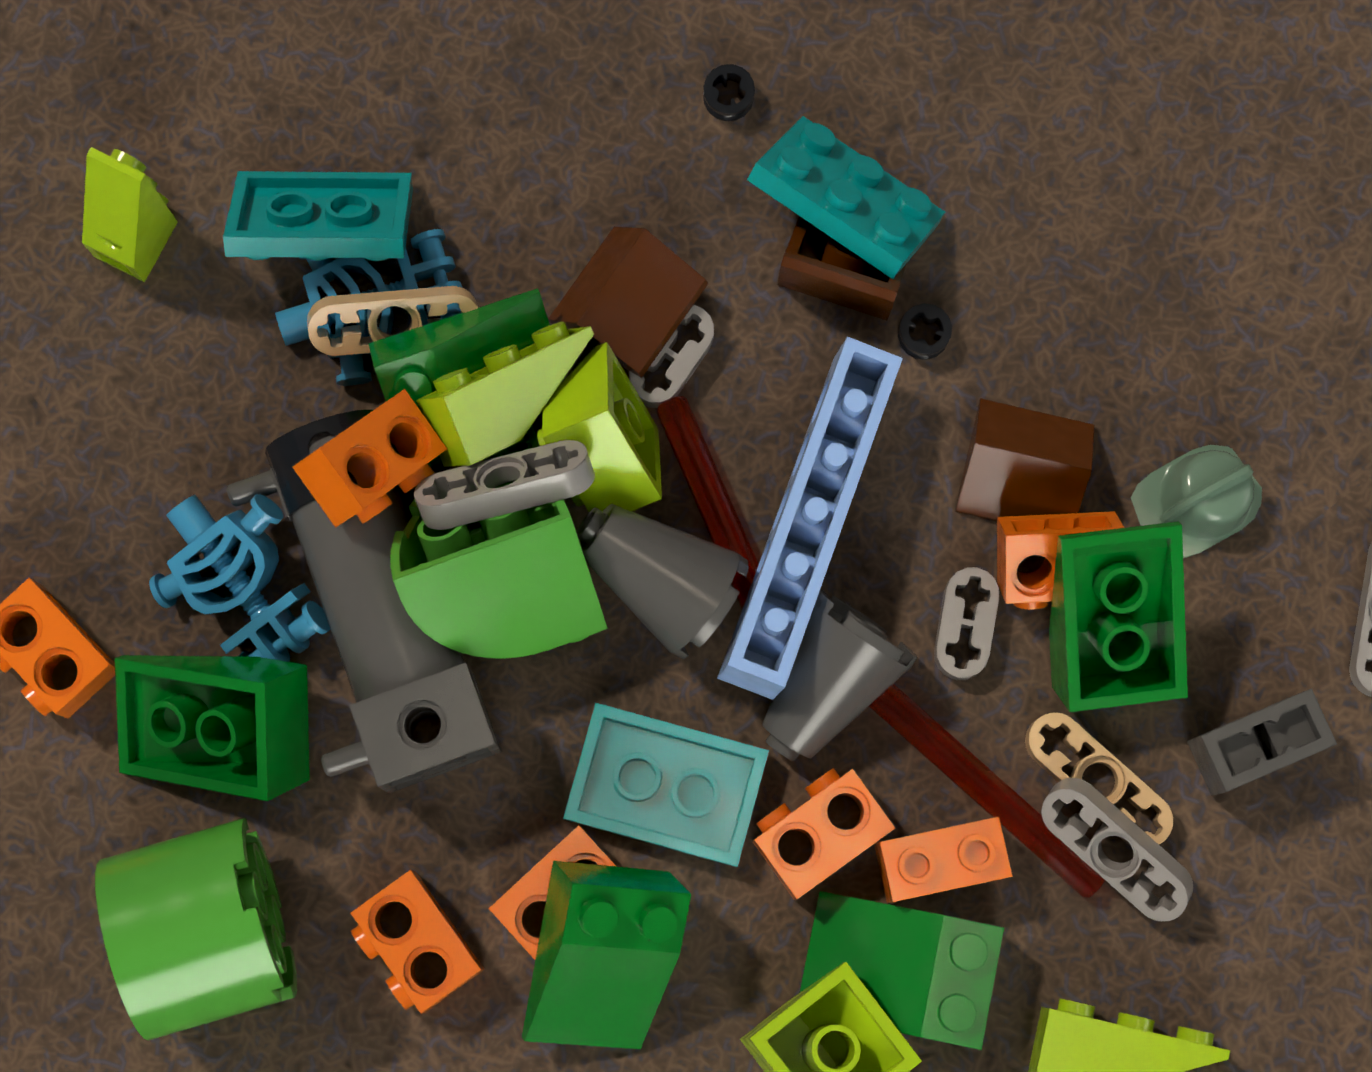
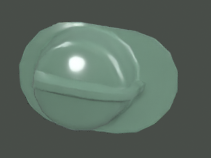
(1205, 492)

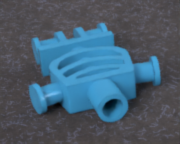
(435, 264)
(204, 537)

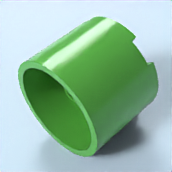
(194, 929)

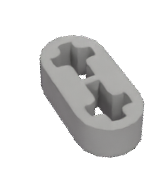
(682, 364)
(980, 626)

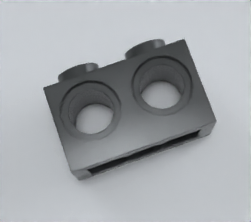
(1261, 742)

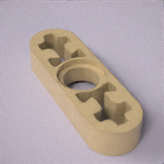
(348, 305)
(1074, 739)

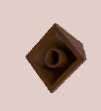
(835, 274)
(631, 296)
(1024, 463)

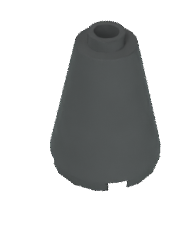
(662, 574)
(834, 678)

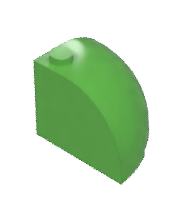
(498, 582)

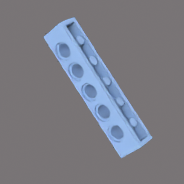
(810, 519)

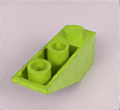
(124, 213)
(500, 402)
(1076, 1042)

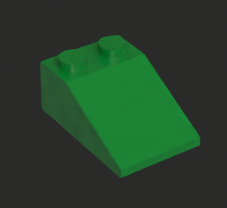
(454, 343)
(1119, 617)
(214, 722)
(604, 954)
(920, 966)

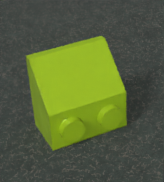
(607, 416)
(831, 1029)

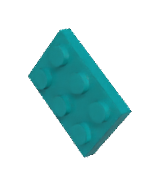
(846, 196)
(319, 215)
(666, 785)

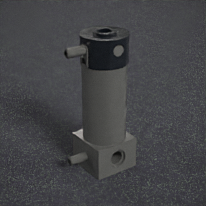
(388, 659)

